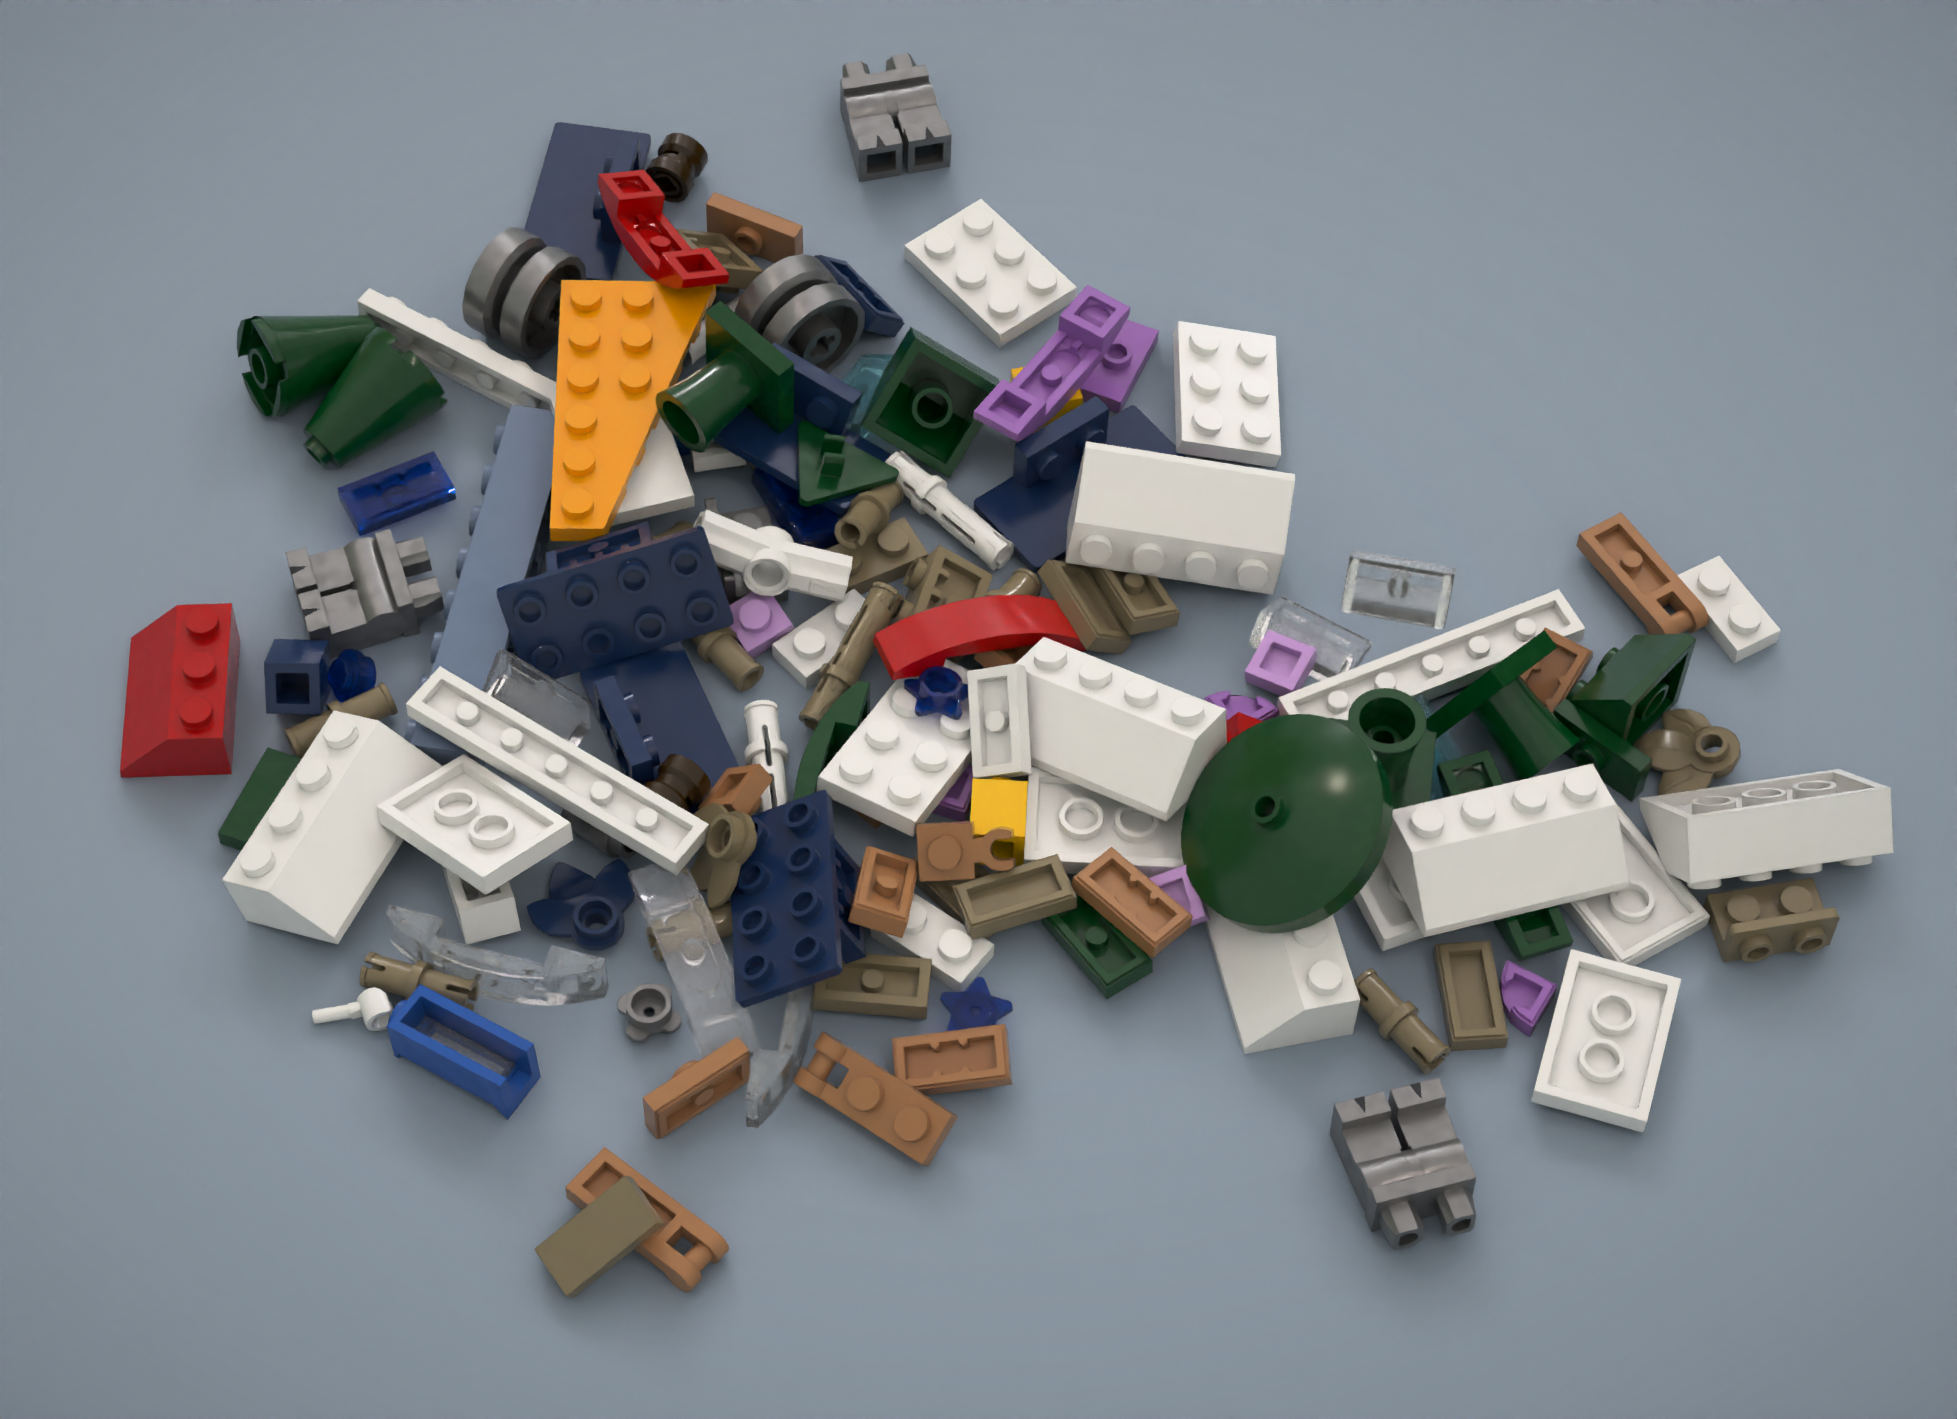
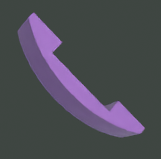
(1057, 369)

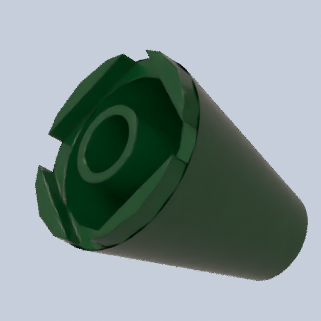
(297, 356)
(372, 401)

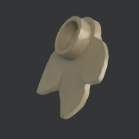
(1681, 751)
(727, 846)

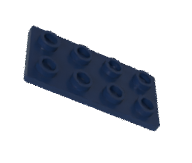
(567, 199)
(817, 399)
(1038, 498)
(615, 599)
(656, 709)
(793, 903)

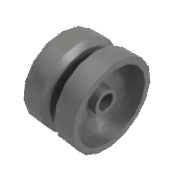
(518, 291)
(803, 311)

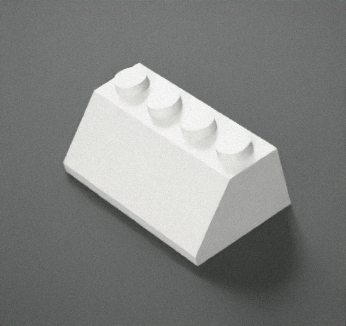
(1179, 518)
(1117, 729)
(1770, 827)
(323, 834)
(1507, 850)
(1284, 984)

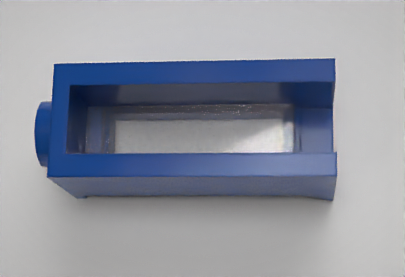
(464, 1049)

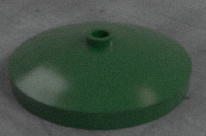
(1286, 823)

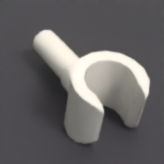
(370, 1004)

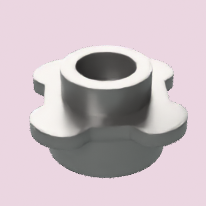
(645, 998)

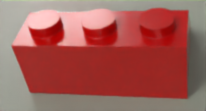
(182, 694)

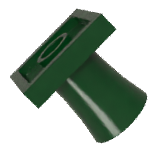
(738, 375)
(1511, 712)
(1395, 730)

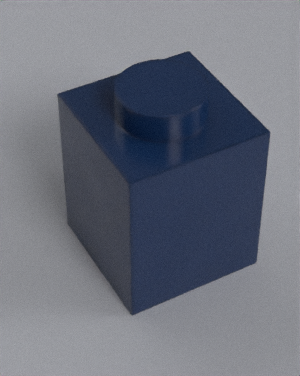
(297, 676)

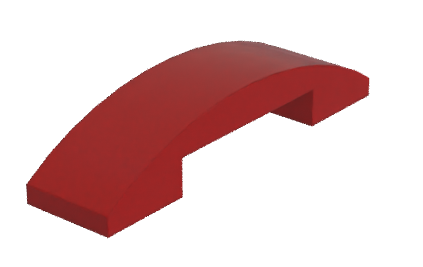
(649, 237)
(971, 628)

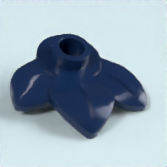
(583, 900)

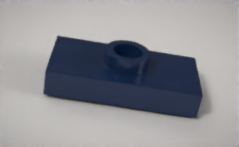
(878, 314)

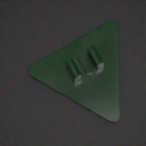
(835, 468)

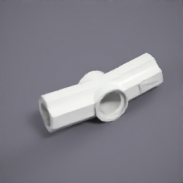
(773, 561)

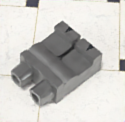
(892, 115)
(362, 592)
(1405, 1161)

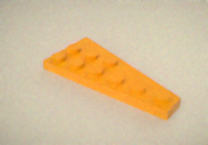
(614, 357)

